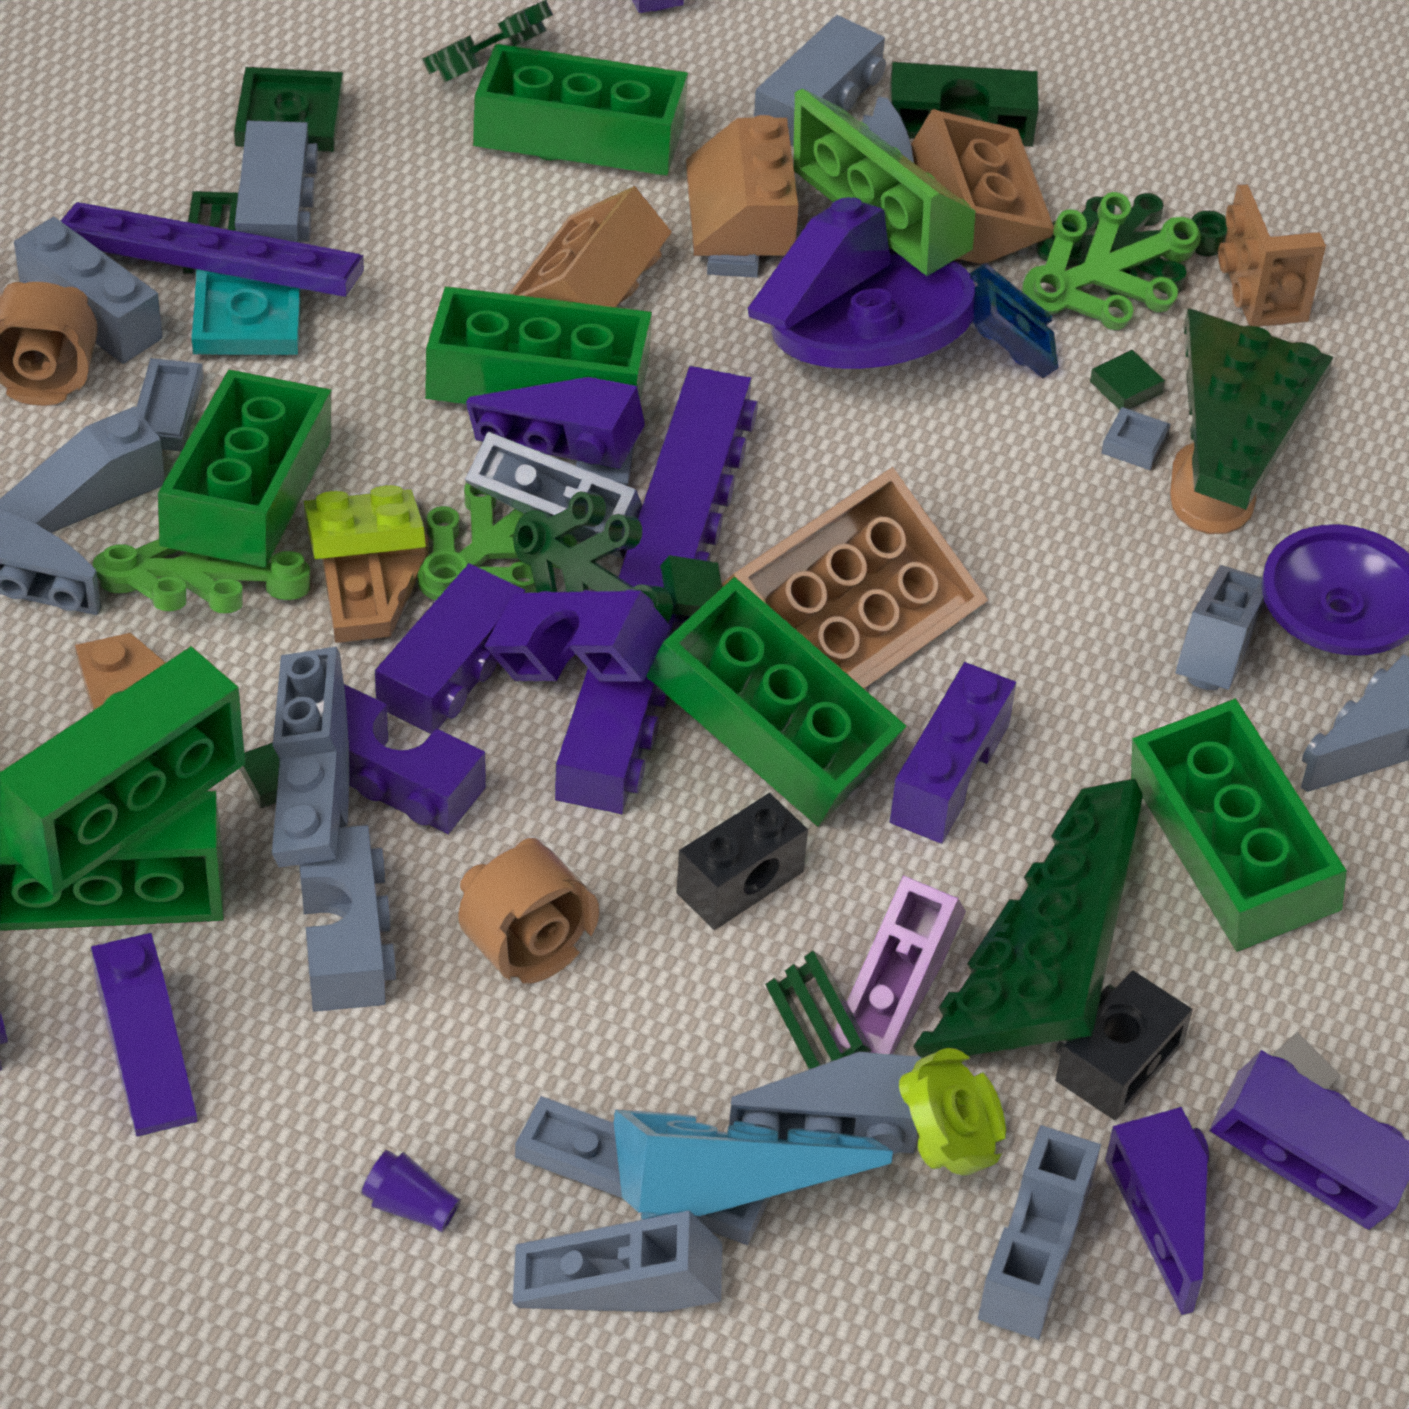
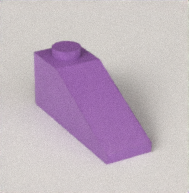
(902, 963)

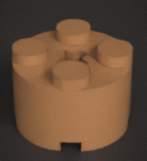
(45, 341)
(526, 911)

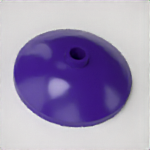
(1340, 589)

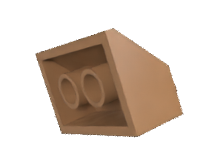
(992, 174)
(744, 190)
(598, 253)

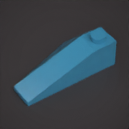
(687, 1165)

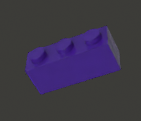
(444, 651)
(1314, 1139)

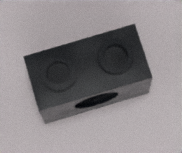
(741, 861)
(1113, 1072)

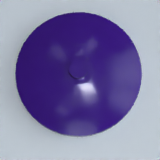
(885, 318)

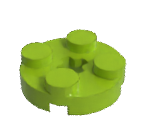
(953, 1113)

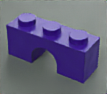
(608, 630)
(959, 734)
(427, 783)

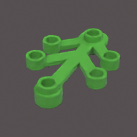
(1106, 268)
(487, 543)
(131, 569)

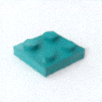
(244, 316)

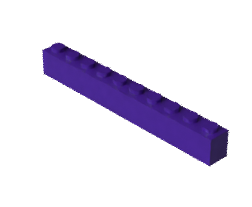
(679, 519)

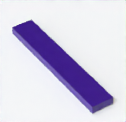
(216, 249)

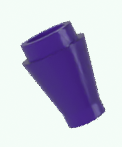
(408, 1191)

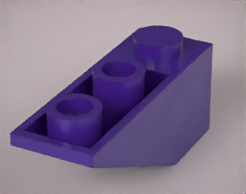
(566, 419)

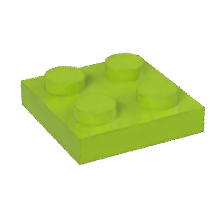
(363, 522)

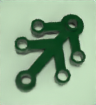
(460, 55)
(1145, 212)
(540, 542)

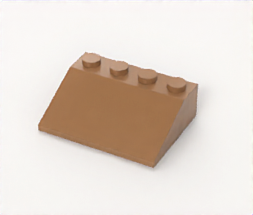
(866, 580)

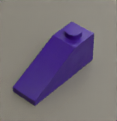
(824, 262)
(143, 1034)
(1164, 1182)

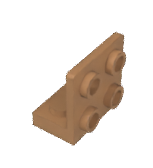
(1269, 275)

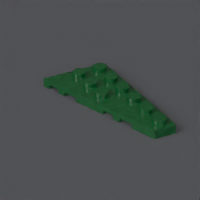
(1244, 402)
(1049, 951)

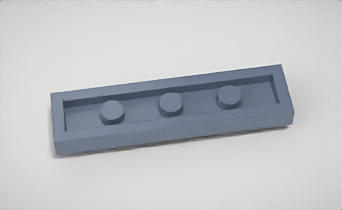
(586, 1151)

